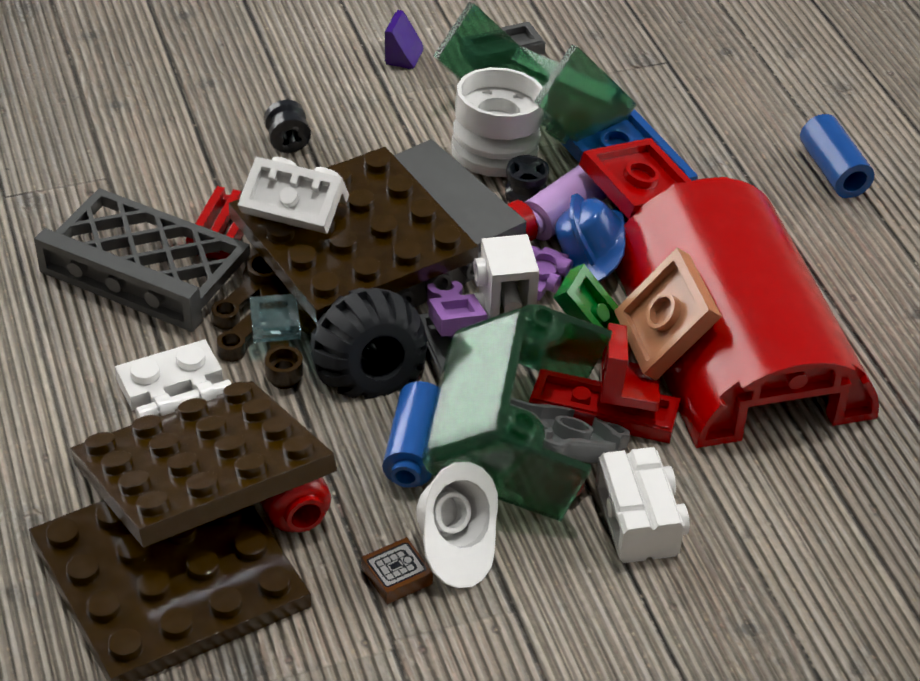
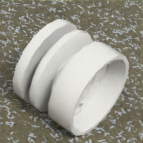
(495, 119)

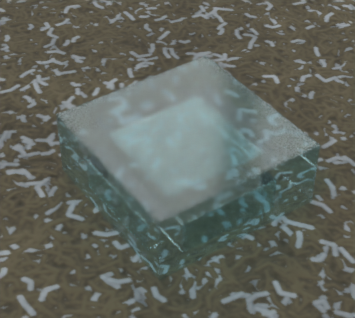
(274, 318)

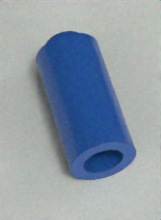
(837, 156)
(408, 435)

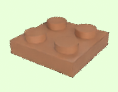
(667, 314)

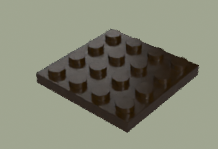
(381, 238)
(201, 461)
(170, 598)

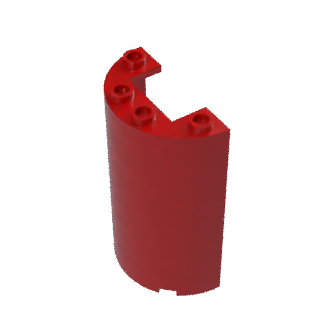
(774, 326)

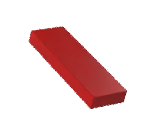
(584, 397)

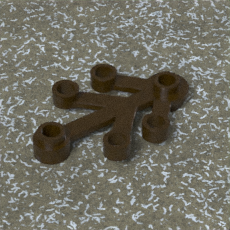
(282, 361)

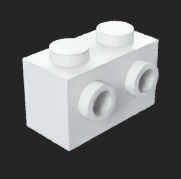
(506, 274)

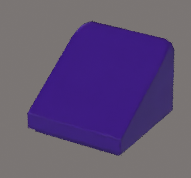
(402, 42)

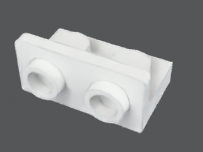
(293, 193)

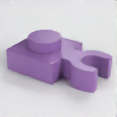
(452, 310)

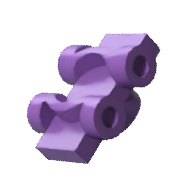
(551, 266)

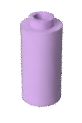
(556, 199)

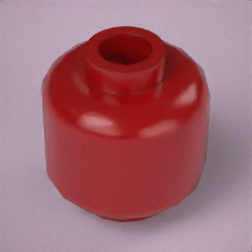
(300, 507)

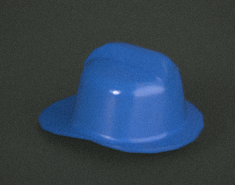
(592, 235)

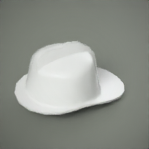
(459, 524)

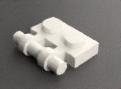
(168, 378)

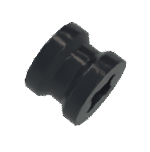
(287, 126)
(526, 177)

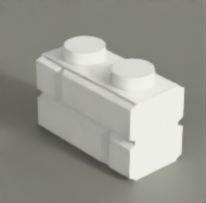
(641, 504)

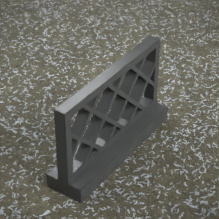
(126, 277)

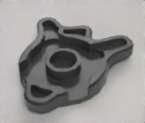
(574, 436)

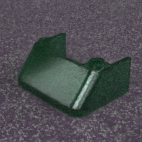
(575, 93)
(474, 411)

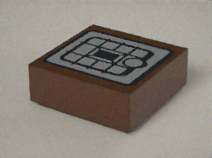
(396, 570)

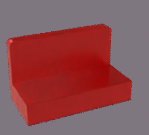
(623, 381)

